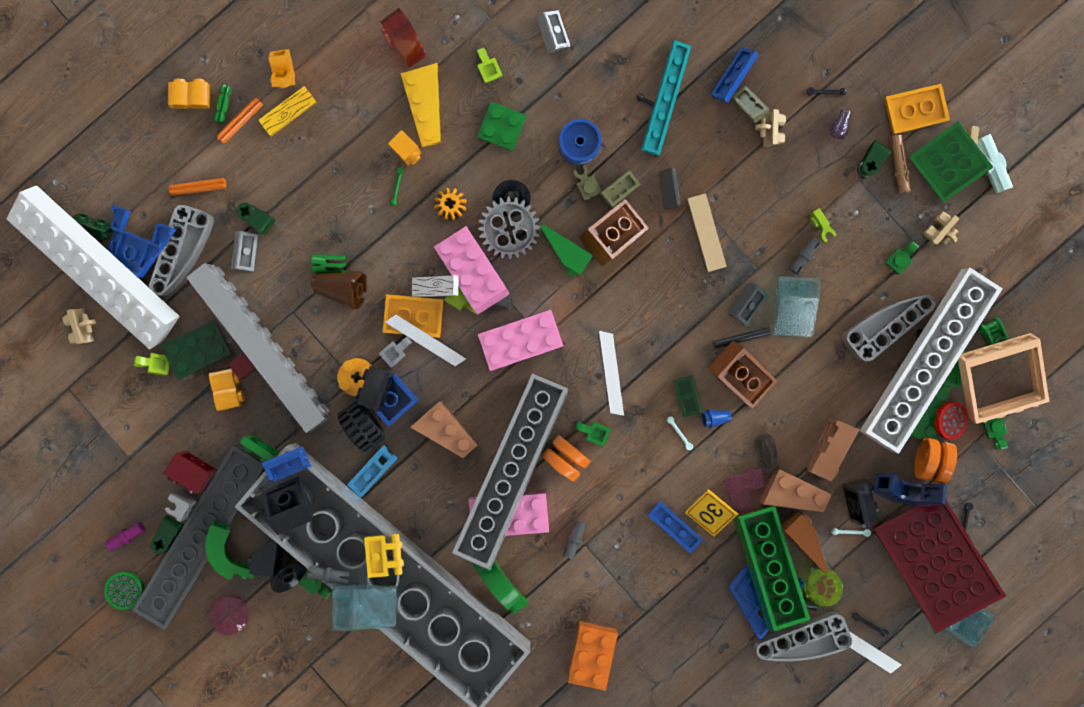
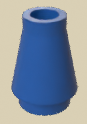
(713, 418)

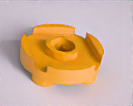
(345, 374)

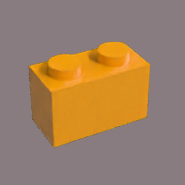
(405, 148)

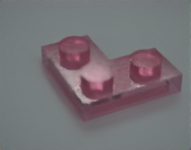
(740, 486)

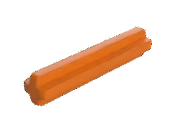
(239, 120)
(198, 186)

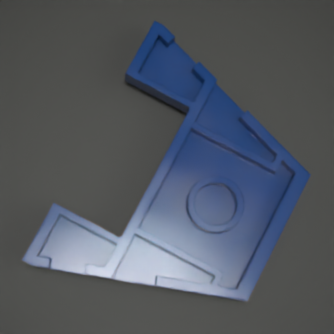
(135, 251)
(746, 598)

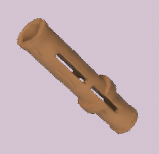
(901, 172)

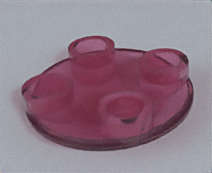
(228, 615)

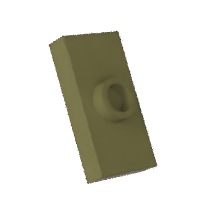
(750, 104)
(619, 189)

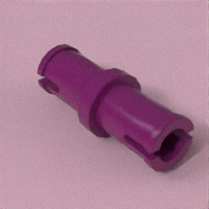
(125, 536)

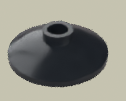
(512, 186)
(287, 577)

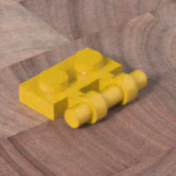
(376, 555)

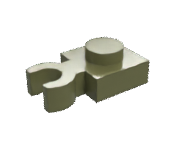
(587, 186)

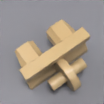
(769, 128)
(946, 222)
(80, 326)

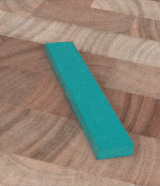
(665, 98)

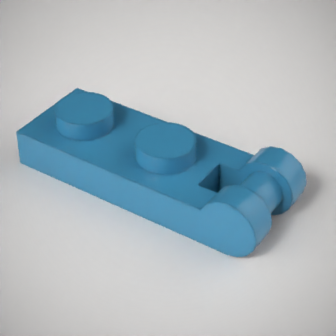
(371, 472)

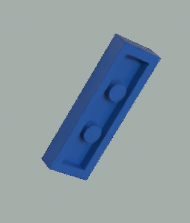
(734, 74)
(675, 527)

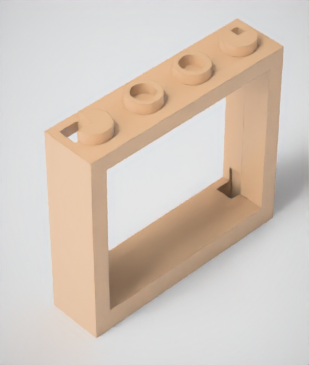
(996, 351)

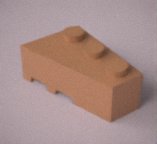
(445, 430)
(832, 449)
(792, 492)

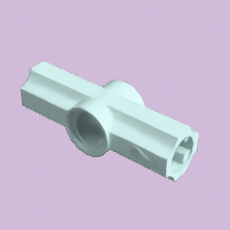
(998, 174)

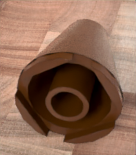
(342, 287)

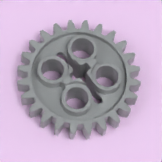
(525, 223)

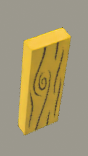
(287, 111)

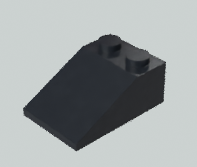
(861, 503)

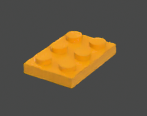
(916, 109)
(421, 312)

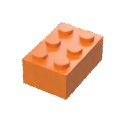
(592, 655)

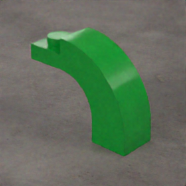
(218, 556)
(502, 587)

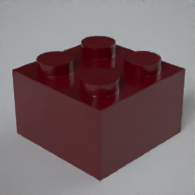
(190, 472)

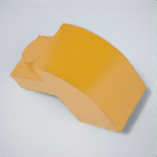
(281, 68)

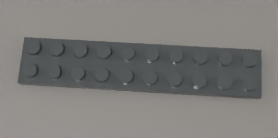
(188, 553)

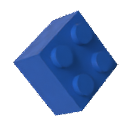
(398, 401)

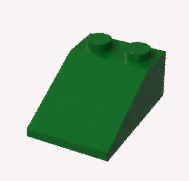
(569, 255)

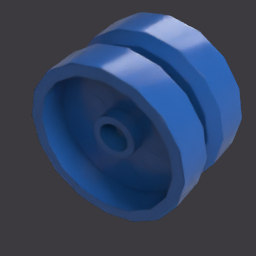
(579, 153)

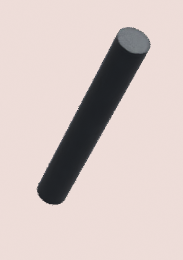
(742, 337)

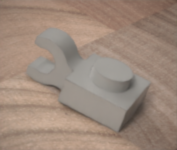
(394, 353)

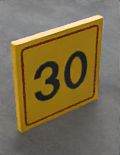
(711, 513)

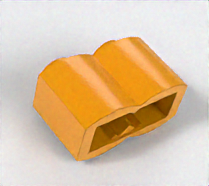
(189, 94)
(226, 390)

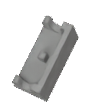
(184, 505)

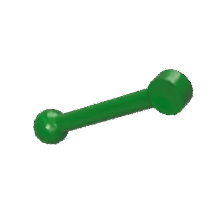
(400, 171)

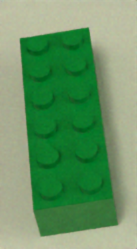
(771, 568)

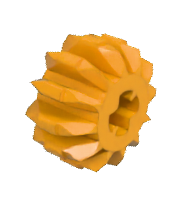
(455, 199)

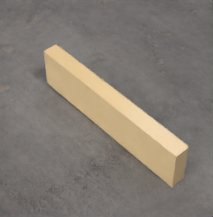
(706, 232)

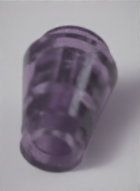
(840, 126)

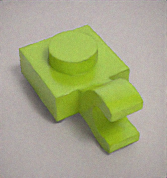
(489, 67)
(819, 221)
(459, 301)
(156, 364)

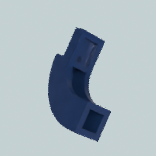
(910, 493)

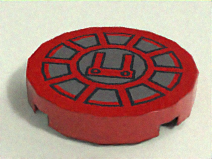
(951, 420)

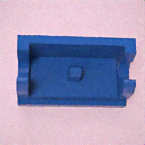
(286, 464)

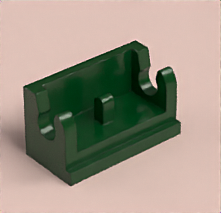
(688, 396)

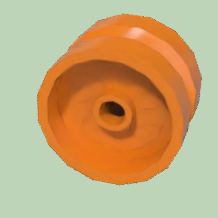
(564, 460)
(935, 461)

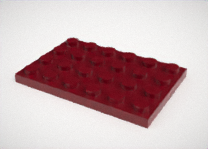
(939, 564)

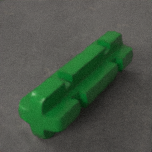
(222, 104)

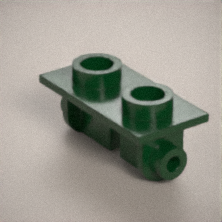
(98, 227)

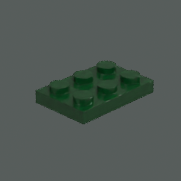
(196, 350)

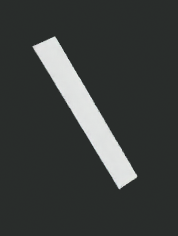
(425, 340)
(611, 373)
(871, 653)

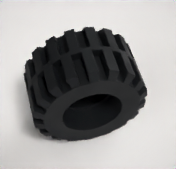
(361, 426)

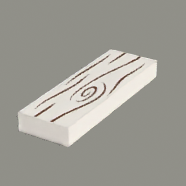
(435, 286)

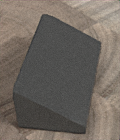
(669, 188)
(747, 303)

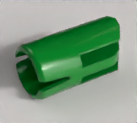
(322, 263)

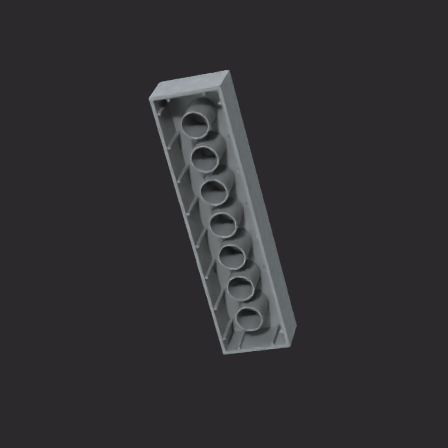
(435, 613)

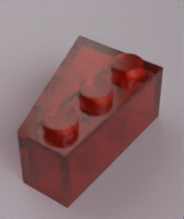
(402, 36)

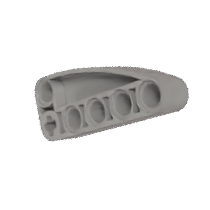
(187, 246)
(880, 324)
(811, 644)

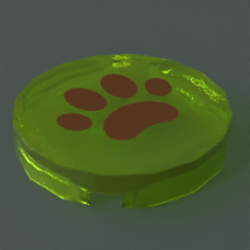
(823, 588)

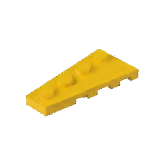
(423, 96)

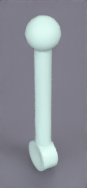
(688, 445)
(866, 532)

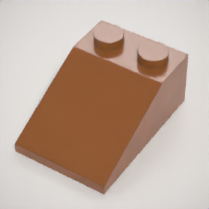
(613, 232)
(742, 374)
(801, 532)

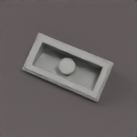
(553, 31)
(244, 251)

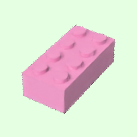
(474, 271)
(520, 340)
(530, 515)

